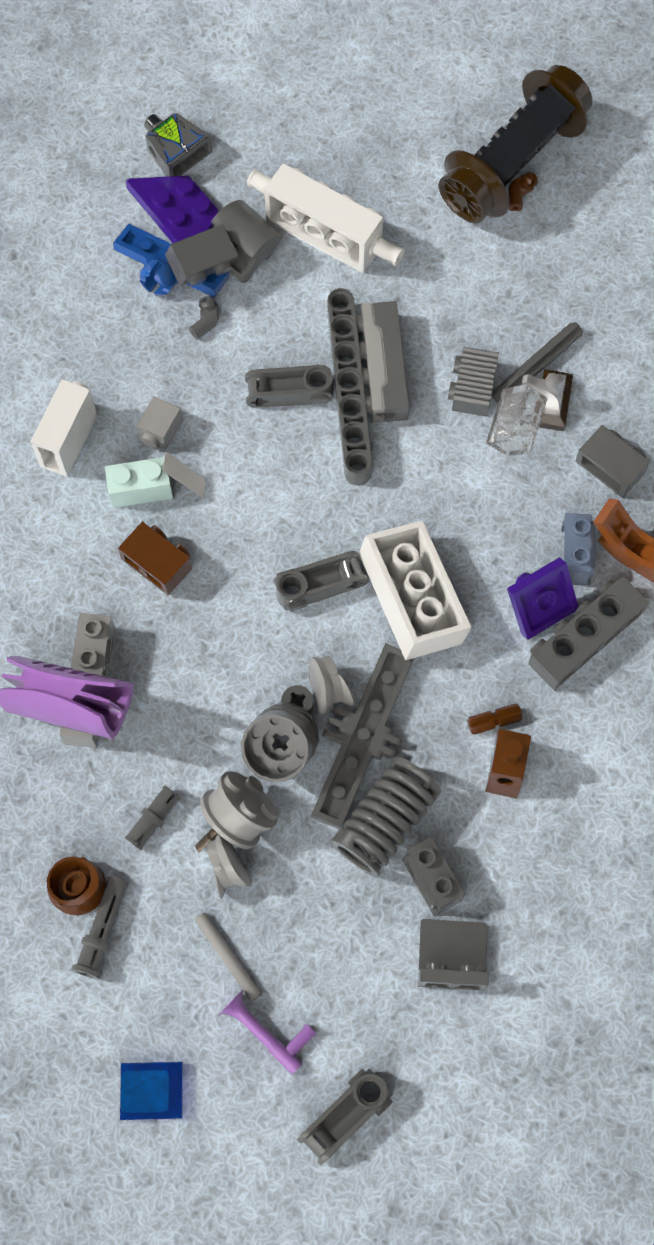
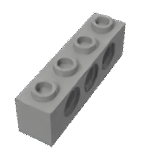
(91, 655)

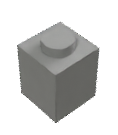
(159, 423)

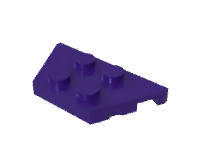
(174, 205)

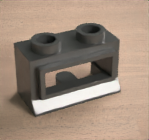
(433, 876)

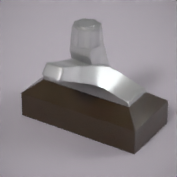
(557, 389)

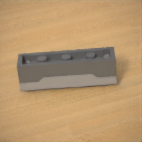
(384, 362)

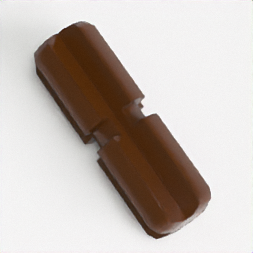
(488, 720)

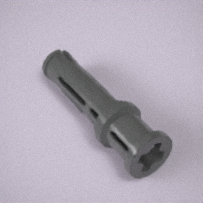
(96, 943)

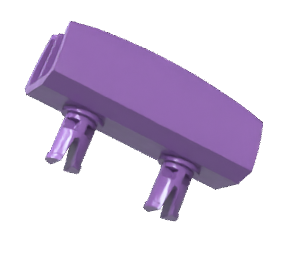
(67, 697)

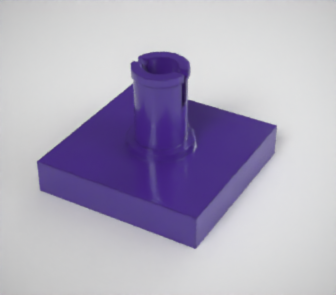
(543, 598)

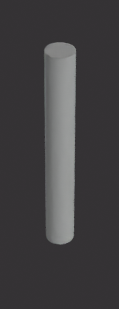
(228, 957)

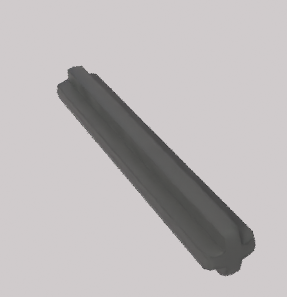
(541, 358)

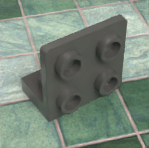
(453, 955)

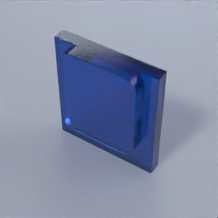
(151, 1091)

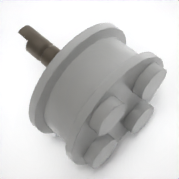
(237, 811)

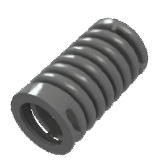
(392, 818)

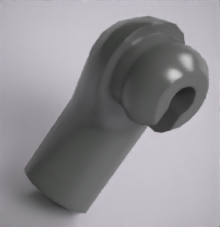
(208, 317)

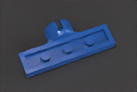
(151, 252)

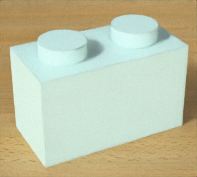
(138, 482)

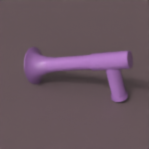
(282, 1053)

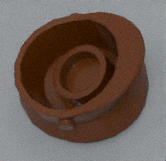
(76, 885)

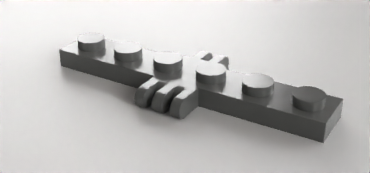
(361, 737)

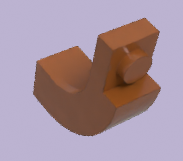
(625, 539)

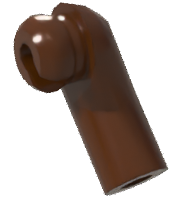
(519, 188)

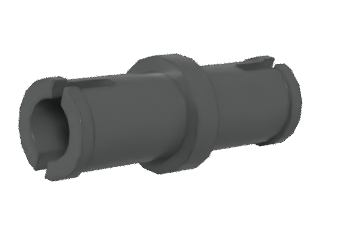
(152, 817)

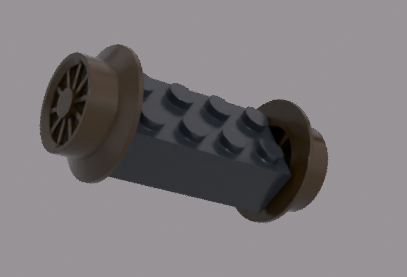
(477, 182)

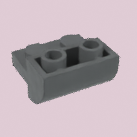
(250, 236)

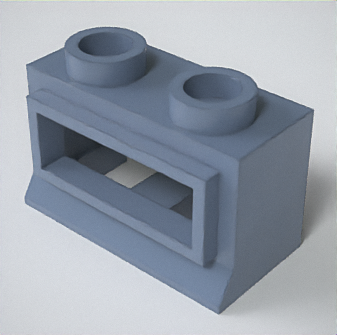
(579, 547)

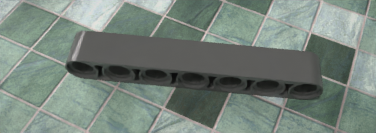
(346, 398)

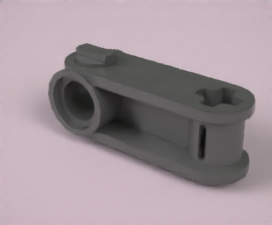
(289, 386)
(320, 580)
(345, 1116)

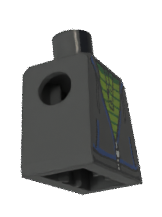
(176, 143)

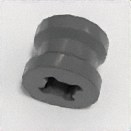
(298, 692)

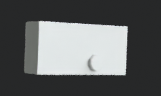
(414, 590)

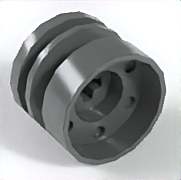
(267, 754)

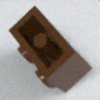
(155, 557)

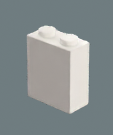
(64, 427)

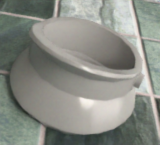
(327, 684)
(227, 865)

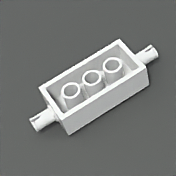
(324, 218)

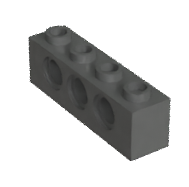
(619, 596)

